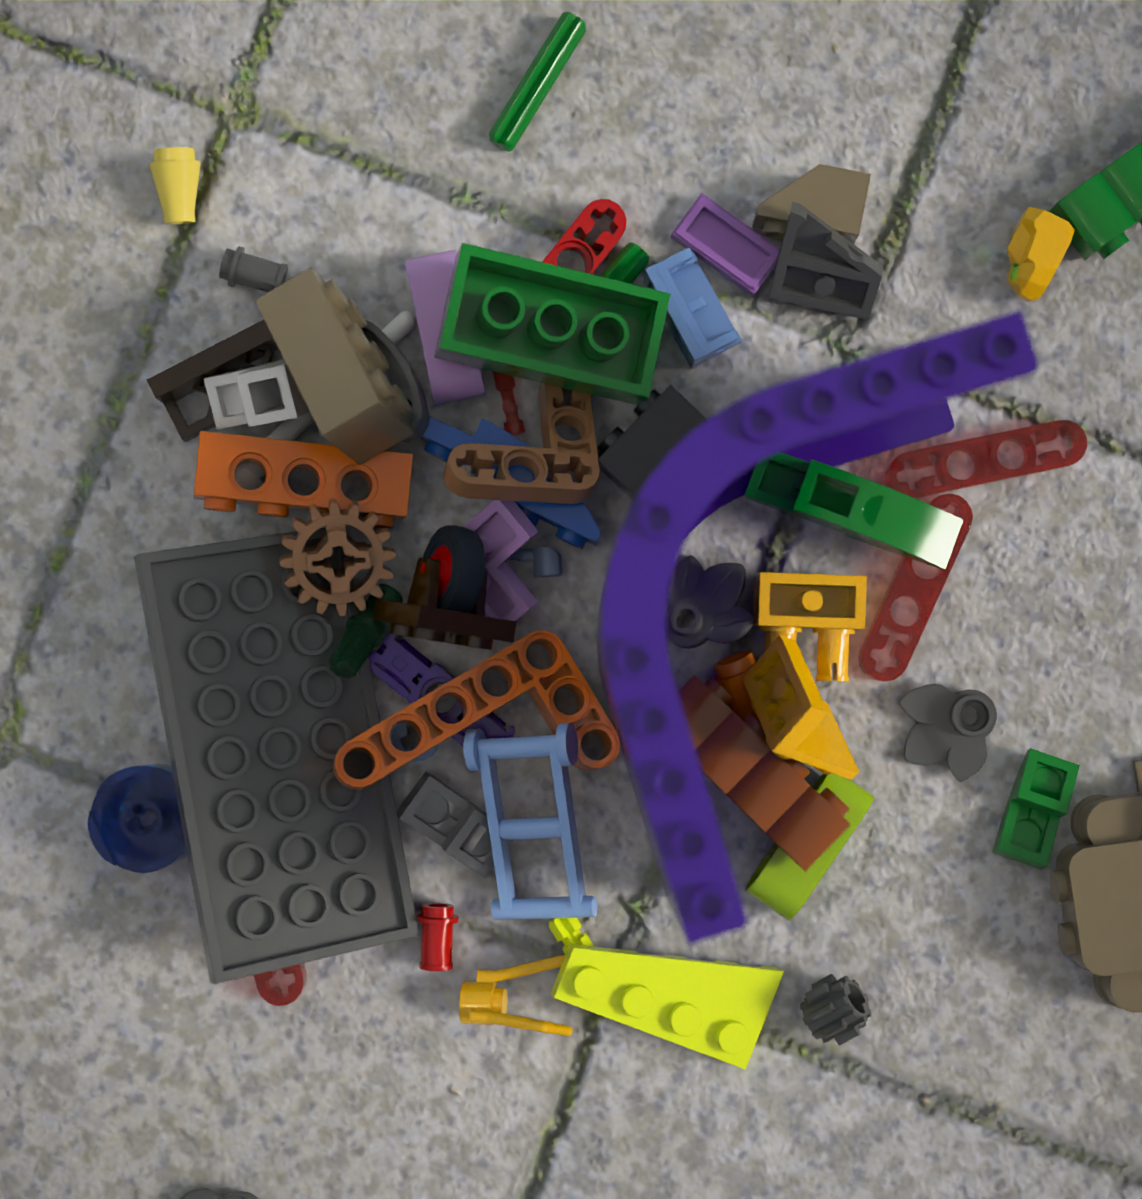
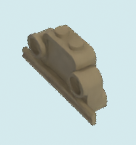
(1103, 894)

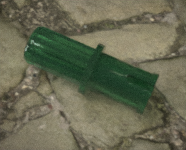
(361, 636)

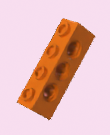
(221, 453)

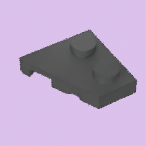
(823, 268)

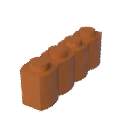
(756, 779)

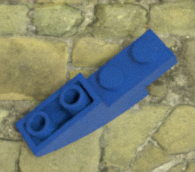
(573, 520)

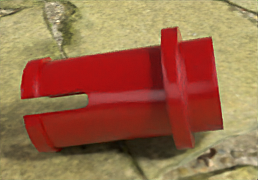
(437, 936)

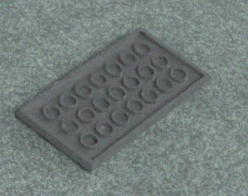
(252, 724)

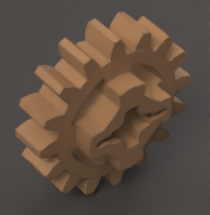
(312, 560)

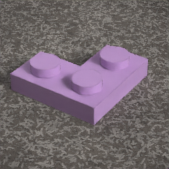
(503, 533)

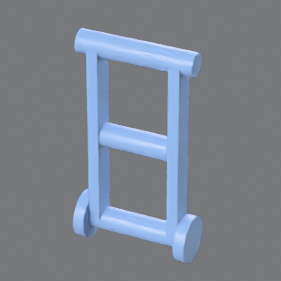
(481, 756)

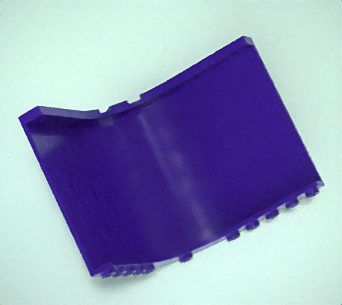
(820, 417)

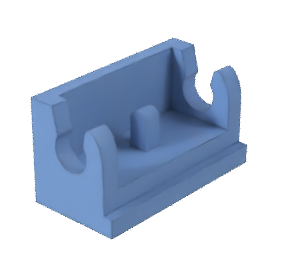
(693, 308)

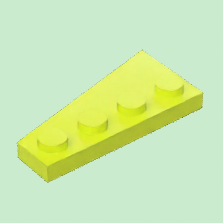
(679, 999)

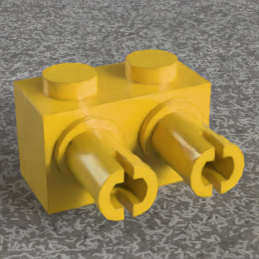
(817, 601)

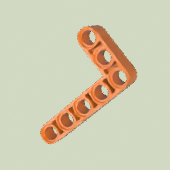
(478, 704)

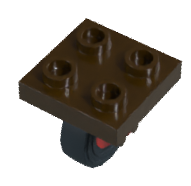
(448, 595)

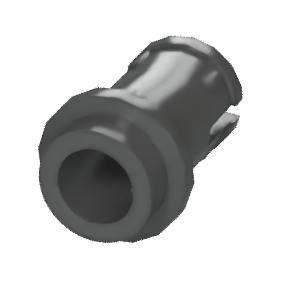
(251, 270)

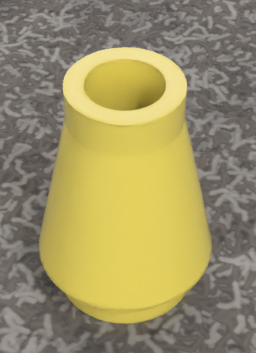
(176, 182)

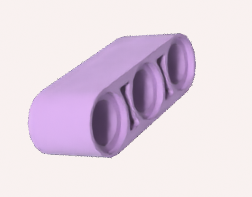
(429, 286)

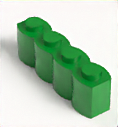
(1105, 206)

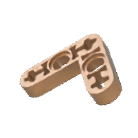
(556, 455)

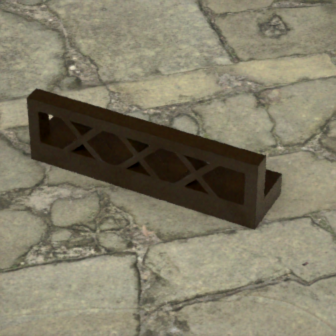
(220, 358)

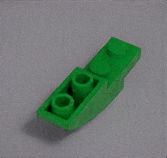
(855, 507)

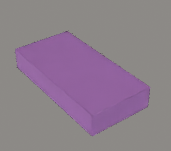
(726, 244)

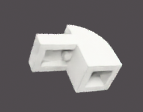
(255, 396)

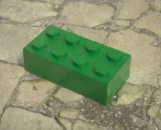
(552, 324)

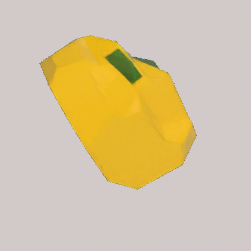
(1036, 251)

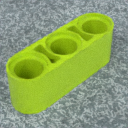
(784, 884)

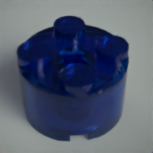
(116, 822)

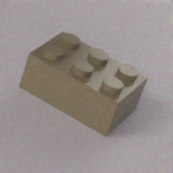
(336, 365)

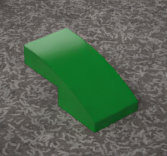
(1035, 808)

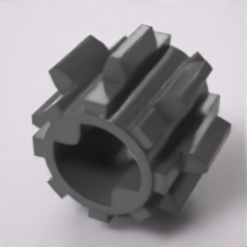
(835, 1009)

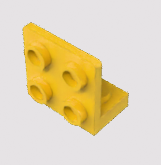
(794, 713)

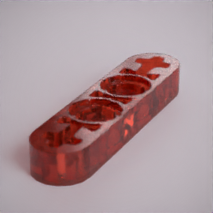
(984, 456)
(922, 591)

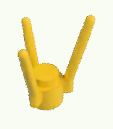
(487, 1004)

